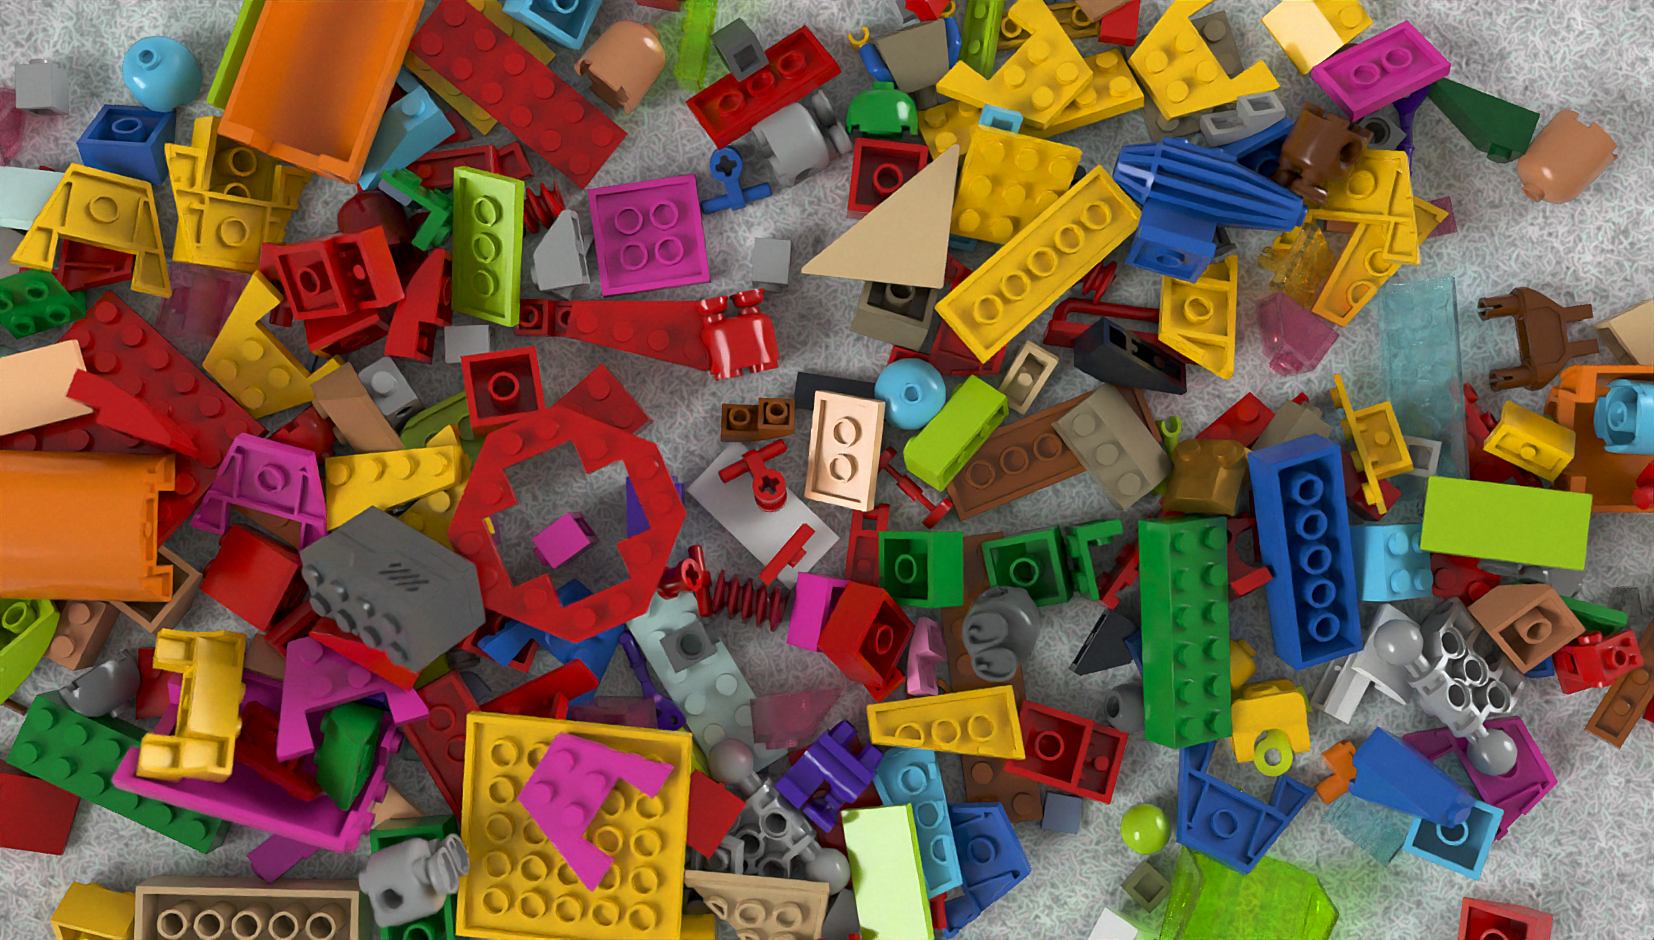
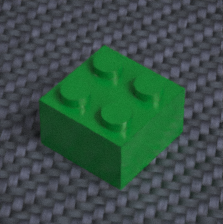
(922, 567)

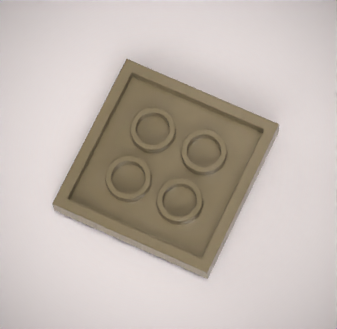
(1220, 40)

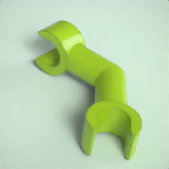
(1171, 441)

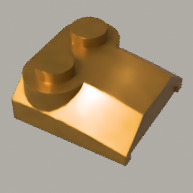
(1207, 476)

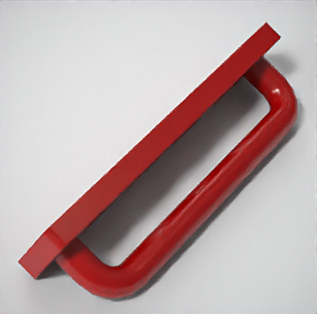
(1062, 333)

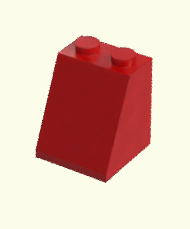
(255, 576)

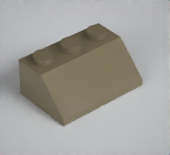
(1114, 446)

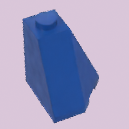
(1407, 781)

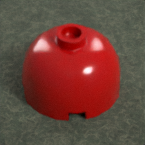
(309, 433)

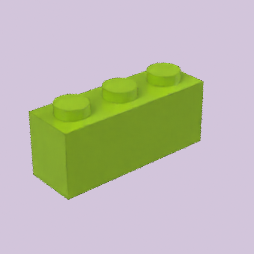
(955, 432)

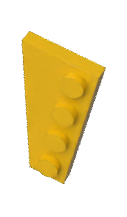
(1361, 267)
(387, 479)
(960, 722)

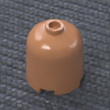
(624, 63)
(1564, 159)

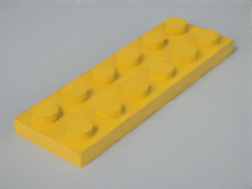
(1107, 95)
(1040, 263)

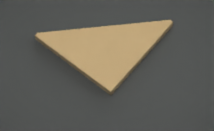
(902, 237)
(764, 905)

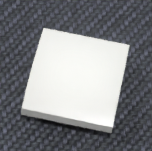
(1387, 677)

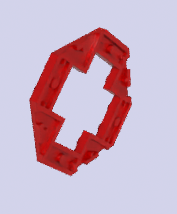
(598, 447)

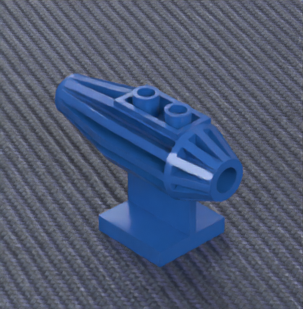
(1187, 196)

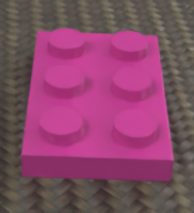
(1380, 70)

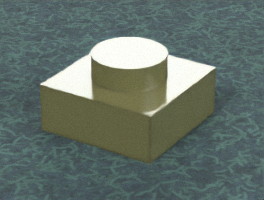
(1147, 886)

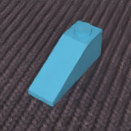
(404, 135)

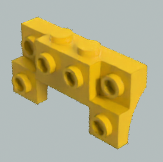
(207, 706)

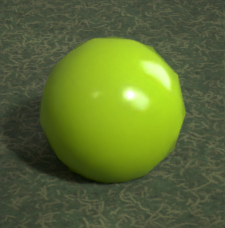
(1145, 828)

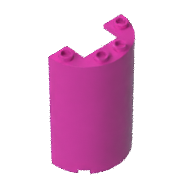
(265, 804)

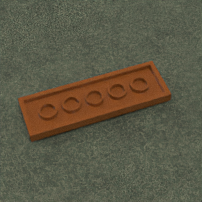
(1026, 458)

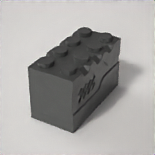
(393, 588)

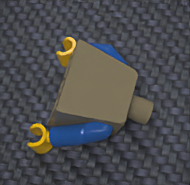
(913, 55)

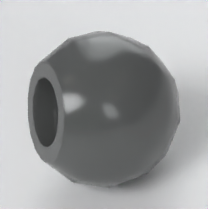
(1127, 708)

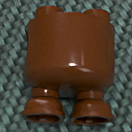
(1322, 150)

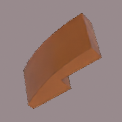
(759, 422)

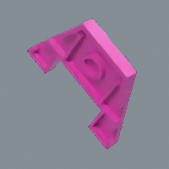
(270, 480)
(323, 679)
(571, 789)
(1513, 791)

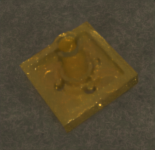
(1302, 267)

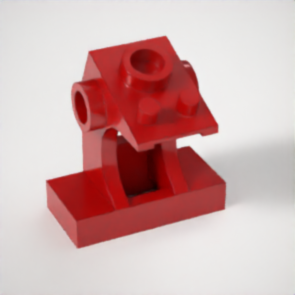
(1241, 577)
(1596, 660)

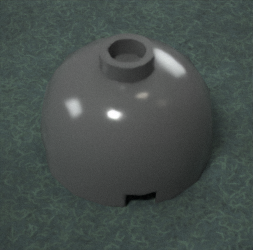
(105, 688)

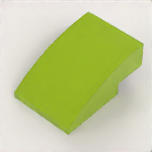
(24, 638)

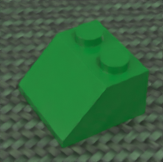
(1031, 561)
(347, 750)

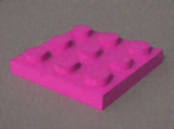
(649, 235)

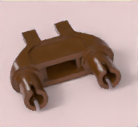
(1540, 337)

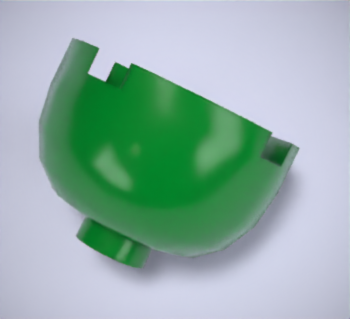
(882, 113)

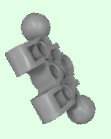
(1457, 681)
(778, 840)

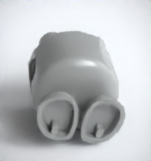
(797, 141)
(413, 878)

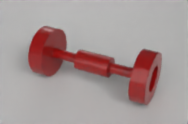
(910, 488)

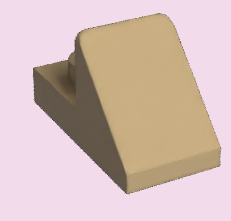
(1027, 376)

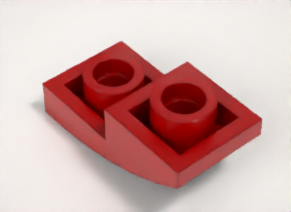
(543, 318)

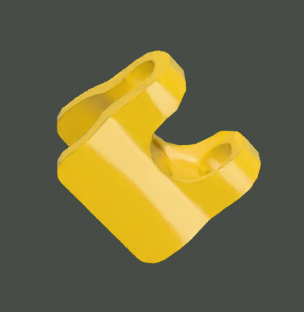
(1265, 707)

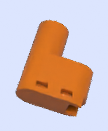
(1339, 760)

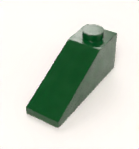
(1485, 120)

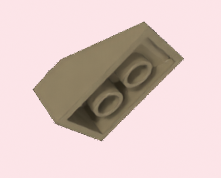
(894, 313)

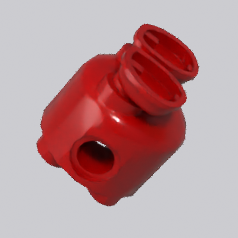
(740, 339)

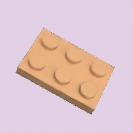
(844, 450)

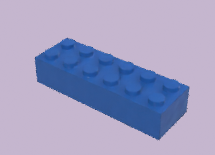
(1306, 550)

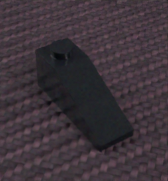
(1125, 359)

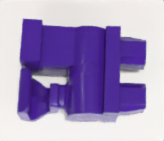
(836, 764)

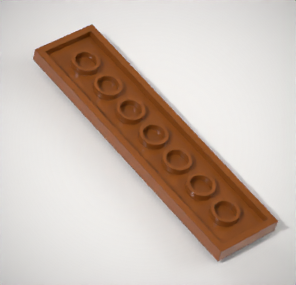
(984, 774)

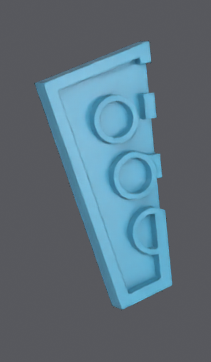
(915, 778)

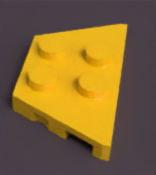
(1202, 316)

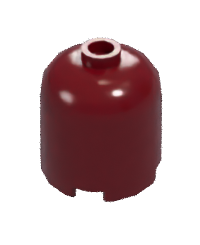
(378, 208)

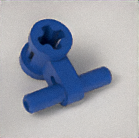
(736, 196)

